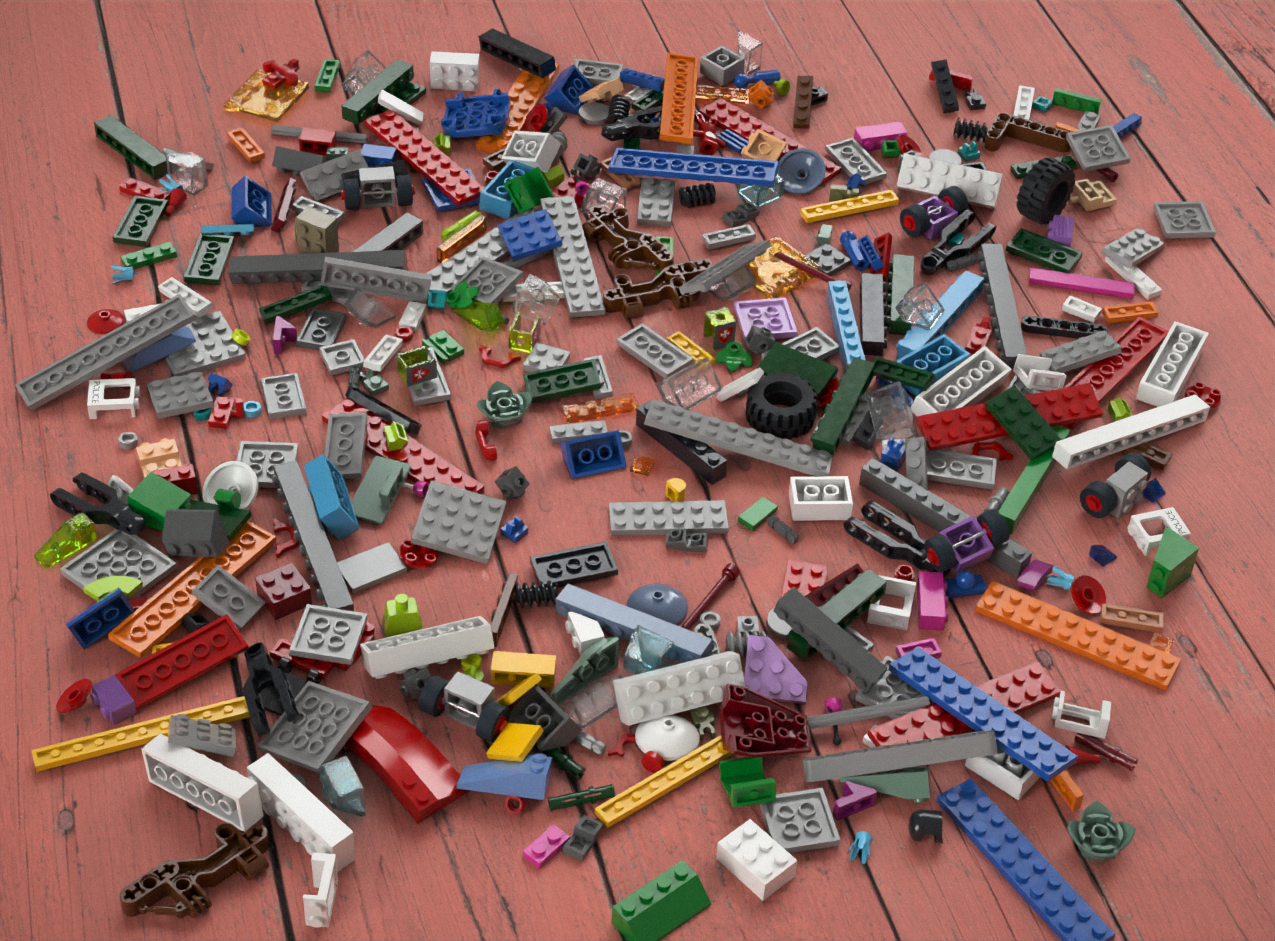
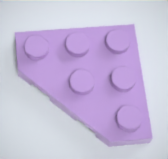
(772, 673)

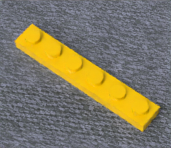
(849, 206)

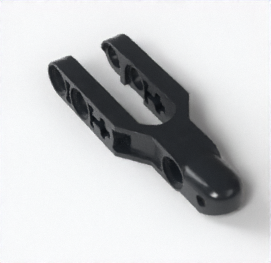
(635, 126)
(939, 255)
(112, 513)
(911, 552)
(262, 674)

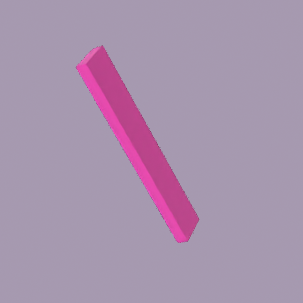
(1081, 283)

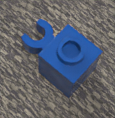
(894, 454)

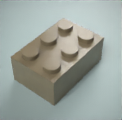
(316, 232)

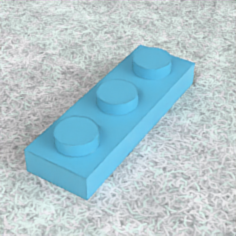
(244, 229)

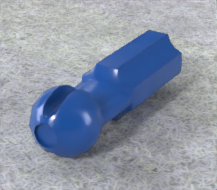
(768, 77)
(854, 250)

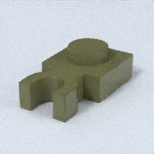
(840, 192)
(703, 720)

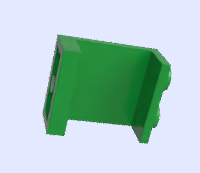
(528, 190)
(746, 782)

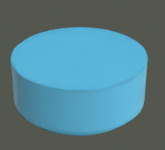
(252, 409)

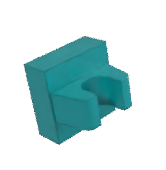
(969, 152)

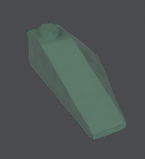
(594, 662)
(906, 784)

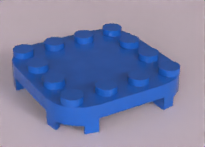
(476, 115)

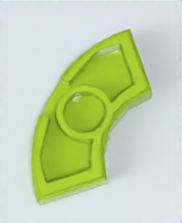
(103, 586)

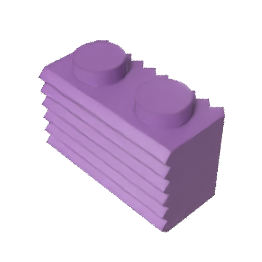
(1061, 229)
(113, 700)

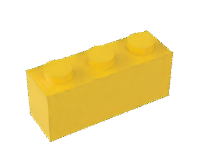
(513, 668)

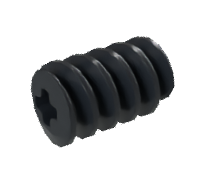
(618, 109)
(970, 130)
(697, 193)
(536, 594)

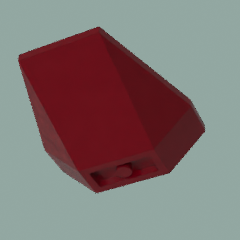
(760, 726)

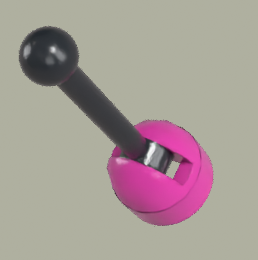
(582, 185)
(834, 705)

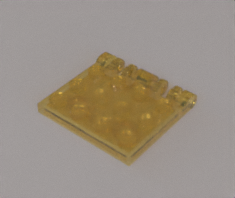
(263, 101)
(777, 276)

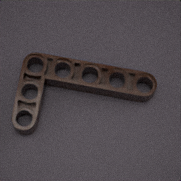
(1026, 131)

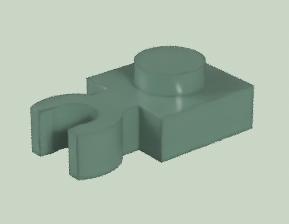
(374, 384)

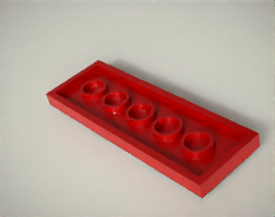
(182, 661)

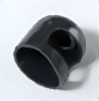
(926, 822)

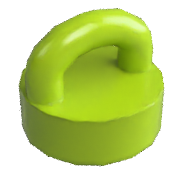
(782, 86)
(475, 673)

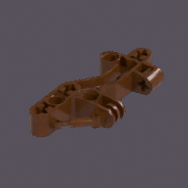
(628, 245)
(632, 298)
(187, 877)

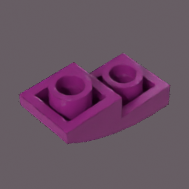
(1034, 574)

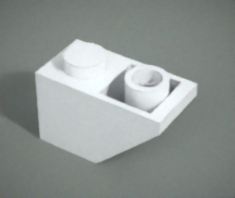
(583, 631)

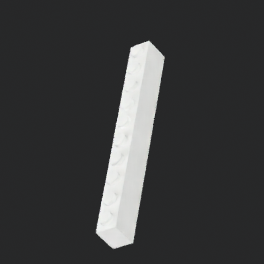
(1130, 431)

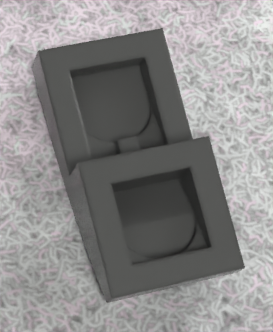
(583, 838)

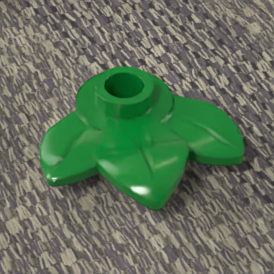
(462, 296)
(734, 358)

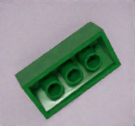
(661, 905)

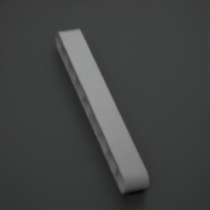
(899, 756)

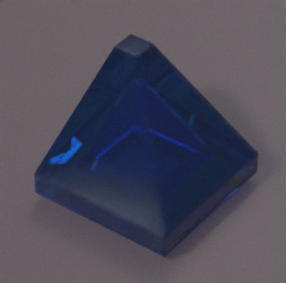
(1153, 490)
(1101, 554)

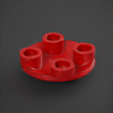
(1210, 396)
(417, 555)

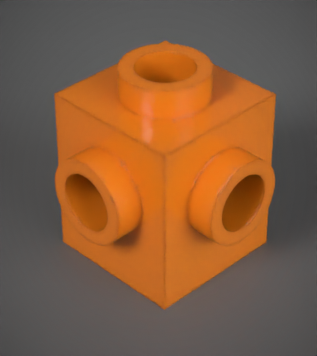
(761, 94)

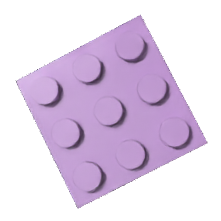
(766, 313)

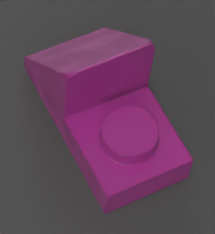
(283, 333)
(854, 799)

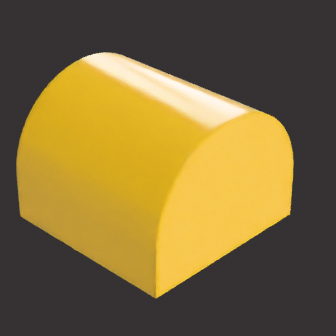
(675, 489)

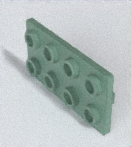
(379, 489)

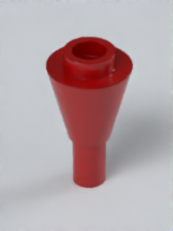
(176, 199)
(121, 375)
(1084, 757)

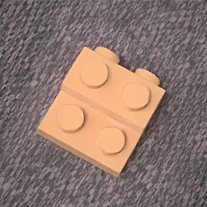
(603, 91)
(763, 147)
(158, 456)

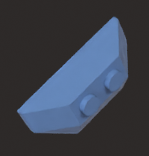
(160, 349)

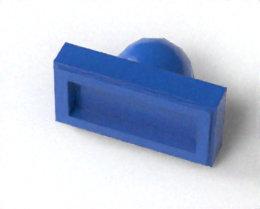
(965, 585)

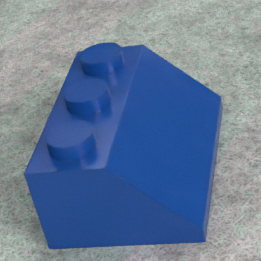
(567, 89)
(251, 203)
(593, 454)
(100, 618)

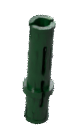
(565, 762)
(606, 792)

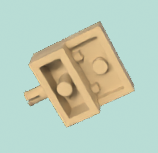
(1092, 195)

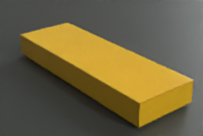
(689, 347)

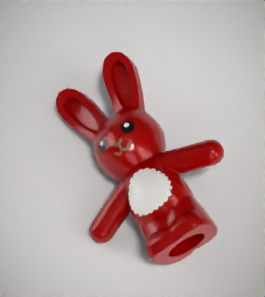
(707, 130)

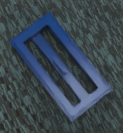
(733, 140)

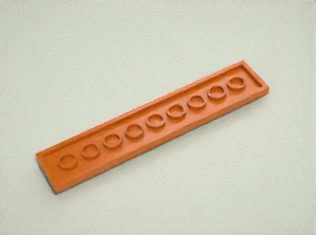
(523, 96)
(679, 98)
(169, 605)
(1078, 635)

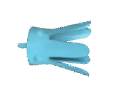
(169, 186)
(126, 275)
(1064, 581)
(862, 841)

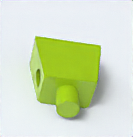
(401, 616)

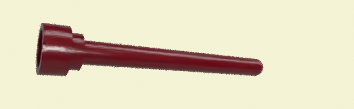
(808, 269)
(729, 574)

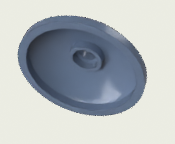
(799, 163)
(660, 601)

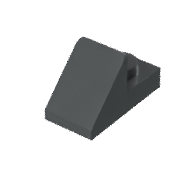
(554, 121)

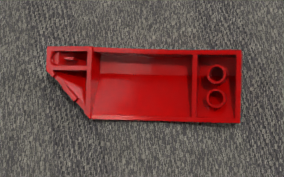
(405, 762)

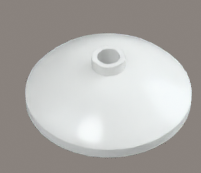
(234, 477)
(668, 736)

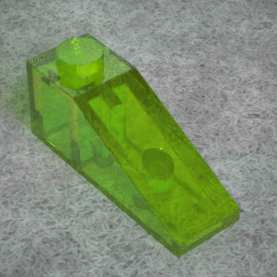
(482, 315)
(66, 540)

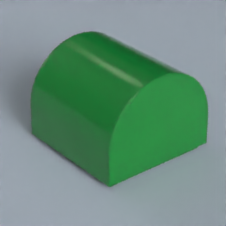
(890, 149)
(227, 498)

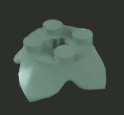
(503, 406)
(1098, 834)

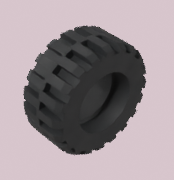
(1045, 190)
(781, 390)

